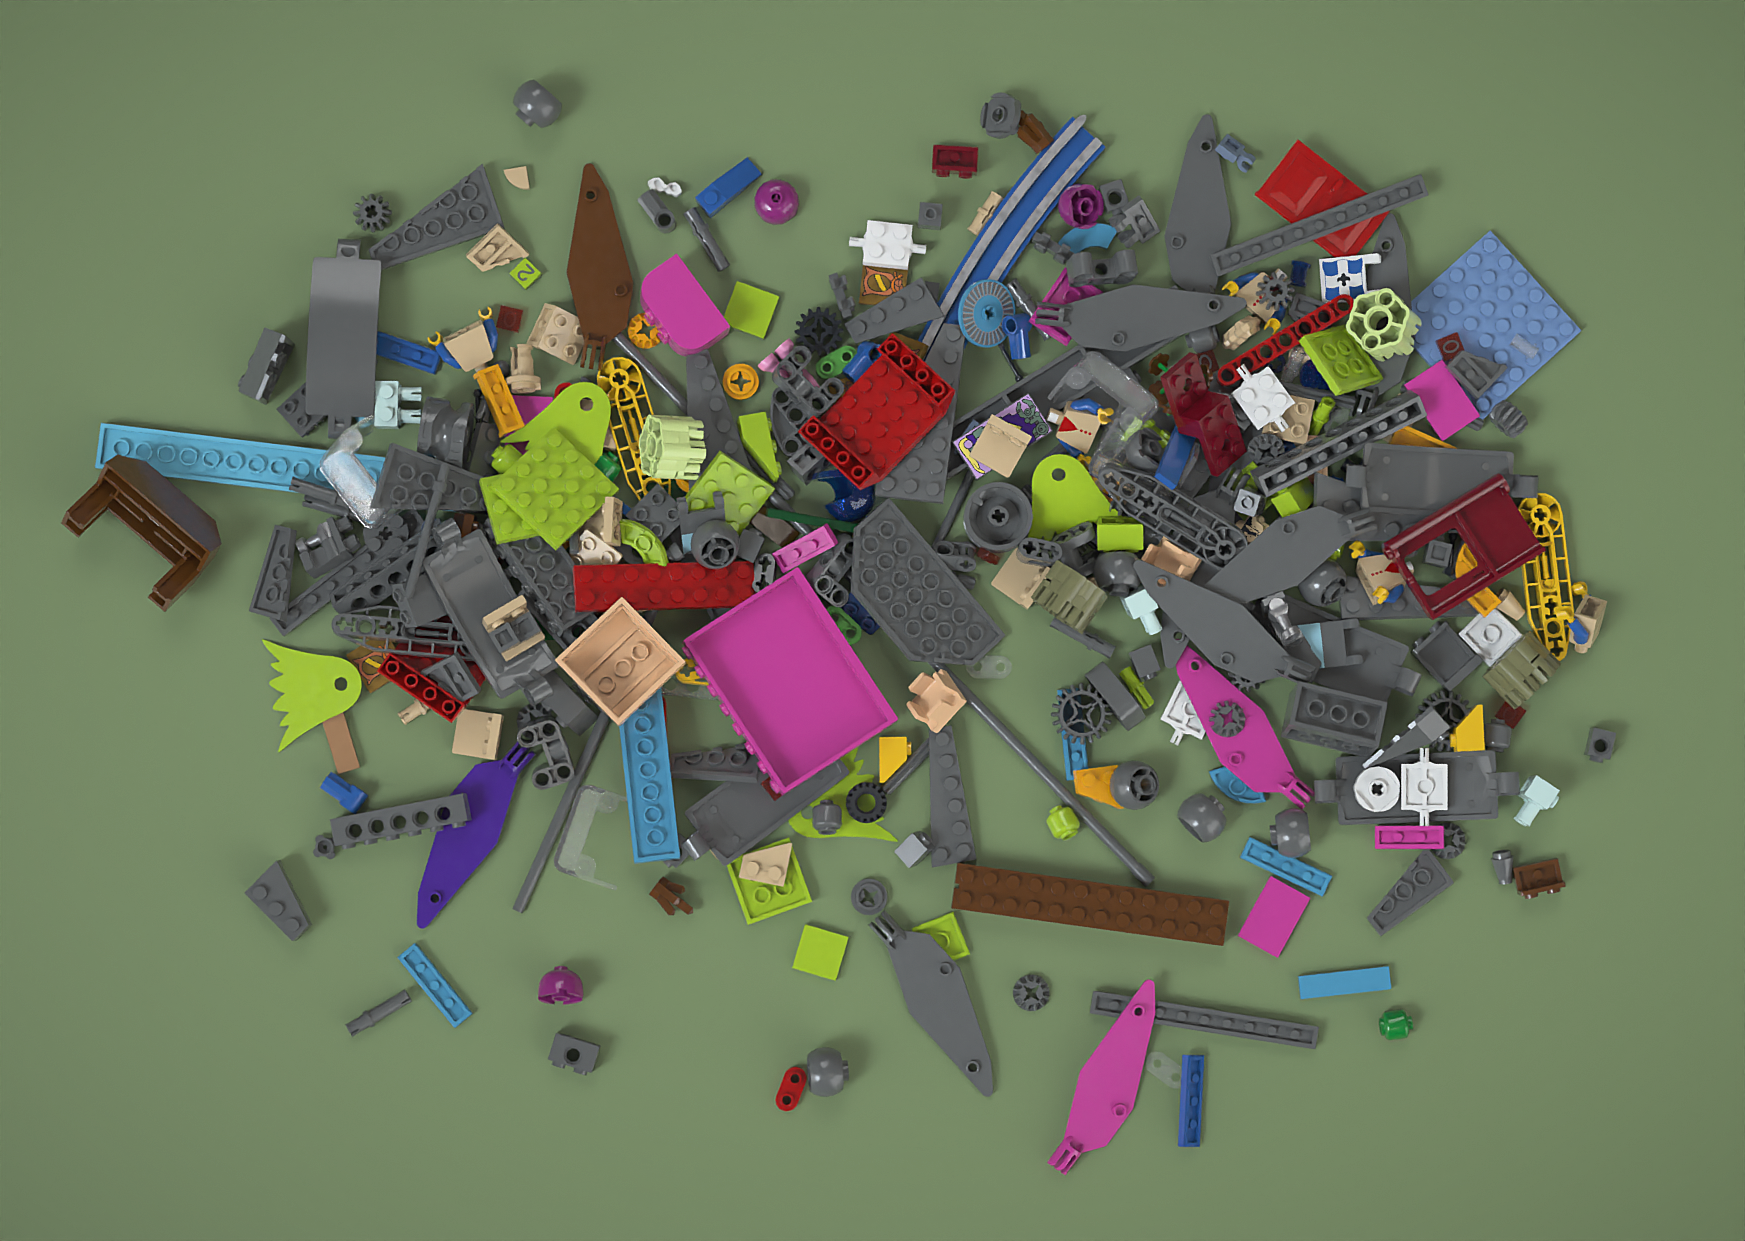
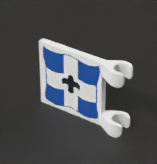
(1345, 276)

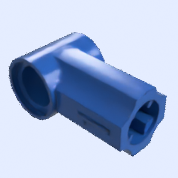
(1017, 329)
(861, 361)
(348, 795)

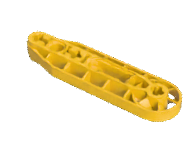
(615, 395)
(1547, 589)

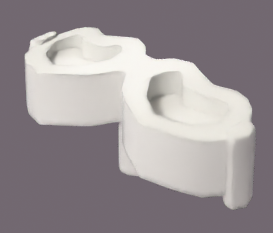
(670, 189)

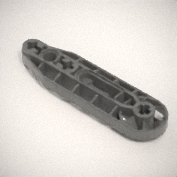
(1161, 507)
(400, 635)

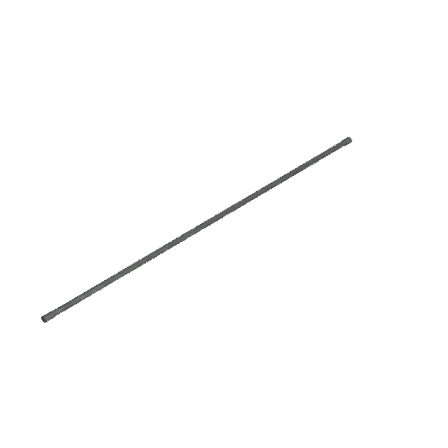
(1060, 790)

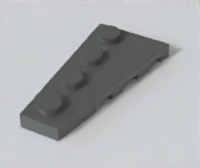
(899, 311)
(482, 446)
(274, 581)
(718, 765)
(1413, 890)

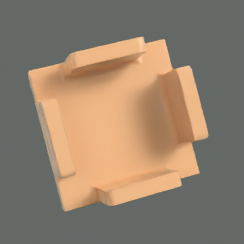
(1172, 559)
(936, 699)

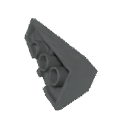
(1421, 732)

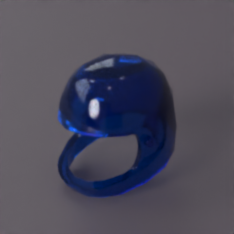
(849, 501)

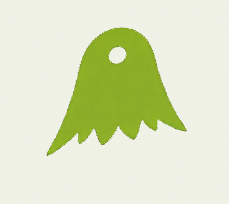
(581, 428)
(1064, 502)
(310, 689)
(838, 795)

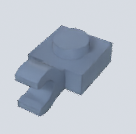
(1233, 150)

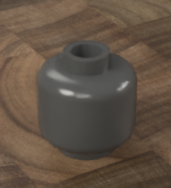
(1203, 339)
(1497, 735)
(826, 817)

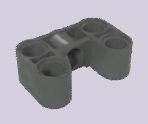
(1116, 270)
(800, 389)
(830, 569)
(555, 749)

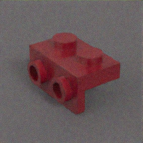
(954, 160)

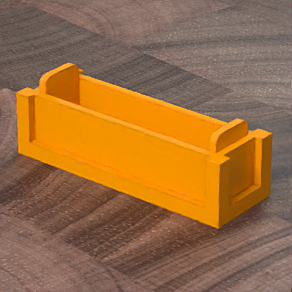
(499, 400)

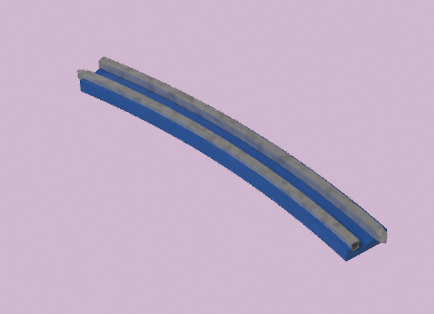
(1018, 218)

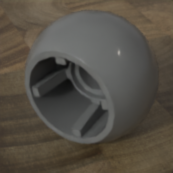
(536, 104)
(711, 535)
(1116, 573)
(1324, 584)
(1134, 785)
(1202, 817)
(1291, 833)
(826, 1071)

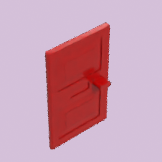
(1309, 185)

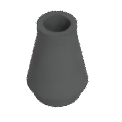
(1503, 865)

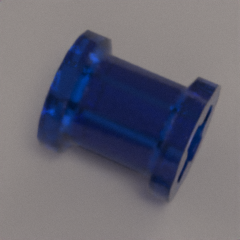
(1299, 273)

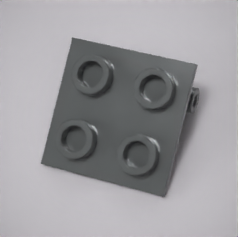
(295, 413)
(656, 512)

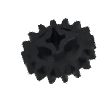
(829, 331)

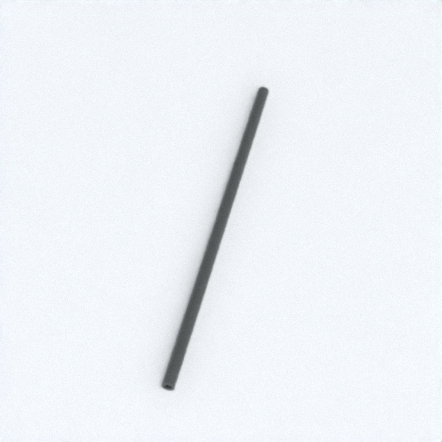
(566, 801)

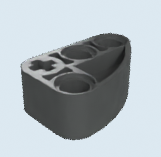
(783, 427)
(1115, 694)

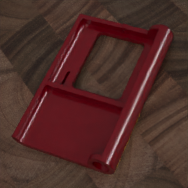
(1490, 530)

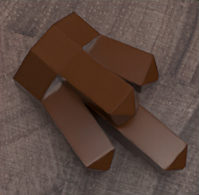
(1033, 132)
(664, 895)

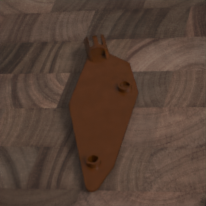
(598, 269)

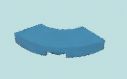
(1096, 236)
(1234, 787)

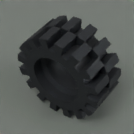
(880, 802)

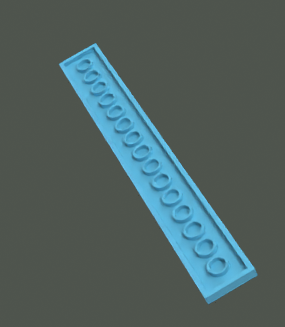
(220, 458)

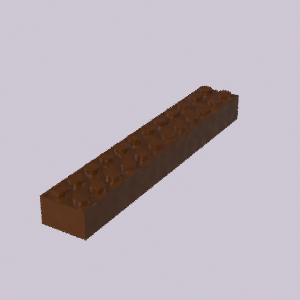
(1090, 904)

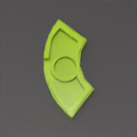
(643, 541)

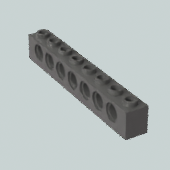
(1338, 443)

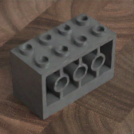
(1334, 719)

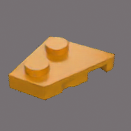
(1096, 784)

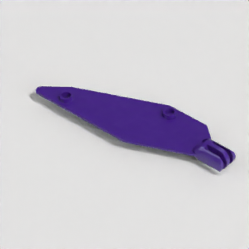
(462, 849)

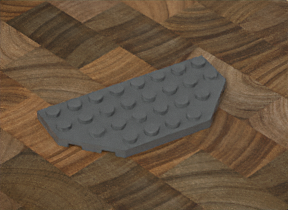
(916, 593)

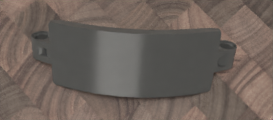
(342, 337)
(1427, 478)
(472, 587)
(1381, 656)
(1471, 788)
(743, 813)

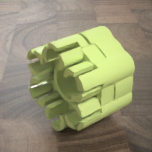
(1395, 336)
(667, 447)

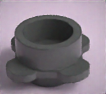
(320, 851)

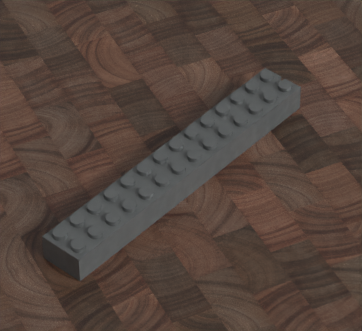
(1041, 384)

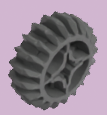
(1447, 710)
(1065, 725)

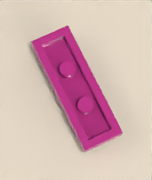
(805, 548)
(1409, 837)

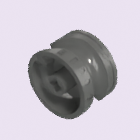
(445, 431)
(1001, 500)

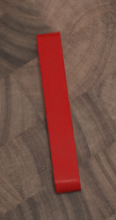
(1292, 332)

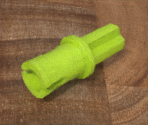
(1321, 415)
(1136, 687)

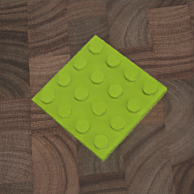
(554, 488)

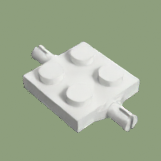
(887, 245)
(1262, 398)
(1182, 716)
(1424, 786)

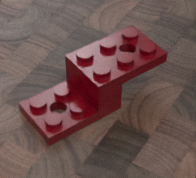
(1203, 414)

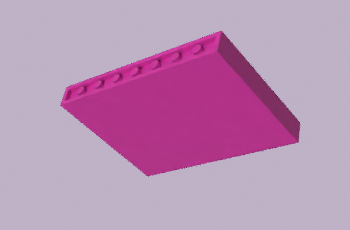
(789, 681)

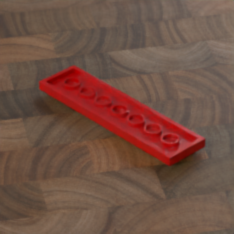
(662, 586)

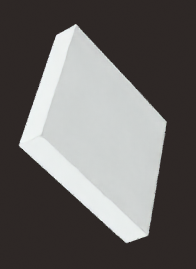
(1490, 636)

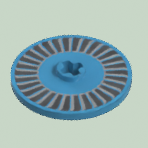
(981, 297)

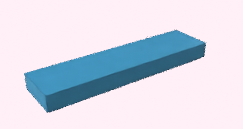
(1074, 754)
(1285, 867)
(1344, 982)
(435, 985)

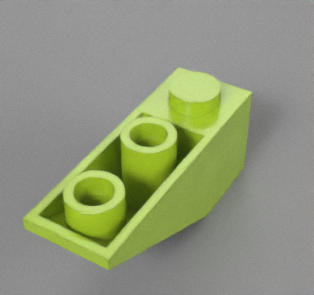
(756, 439)

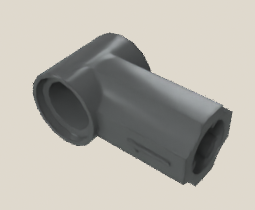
(656, 210)

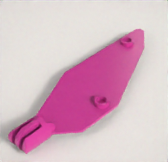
(1255, 751)
(1108, 1082)

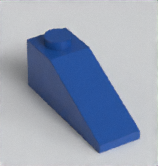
(727, 187)

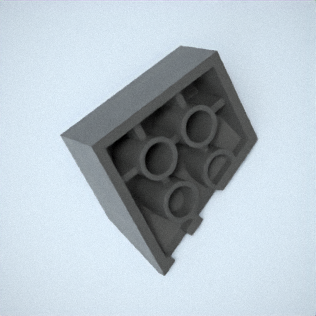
(266, 365)

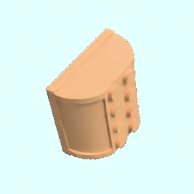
(620, 661)

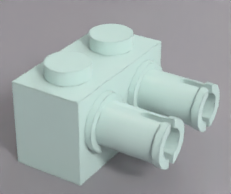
(387, 404)
(1141, 605)
(1537, 796)

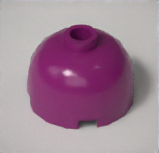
(1080, 206)
(780, 211)
(560, 986)

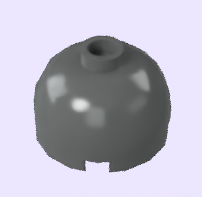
(1144, 451)

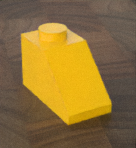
(1469, 732)
(892, 755)

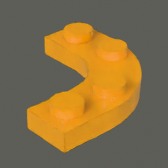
(1484, 600)

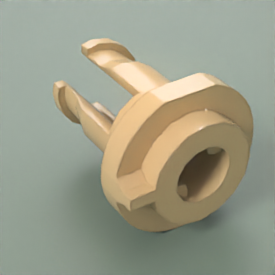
(522, 372)

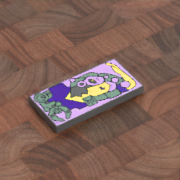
(1021, 414)

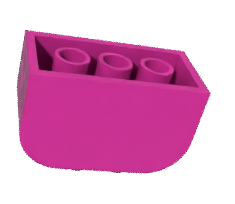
(681, 309)

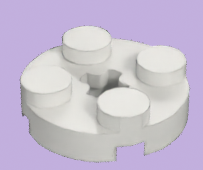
(1376, 802)

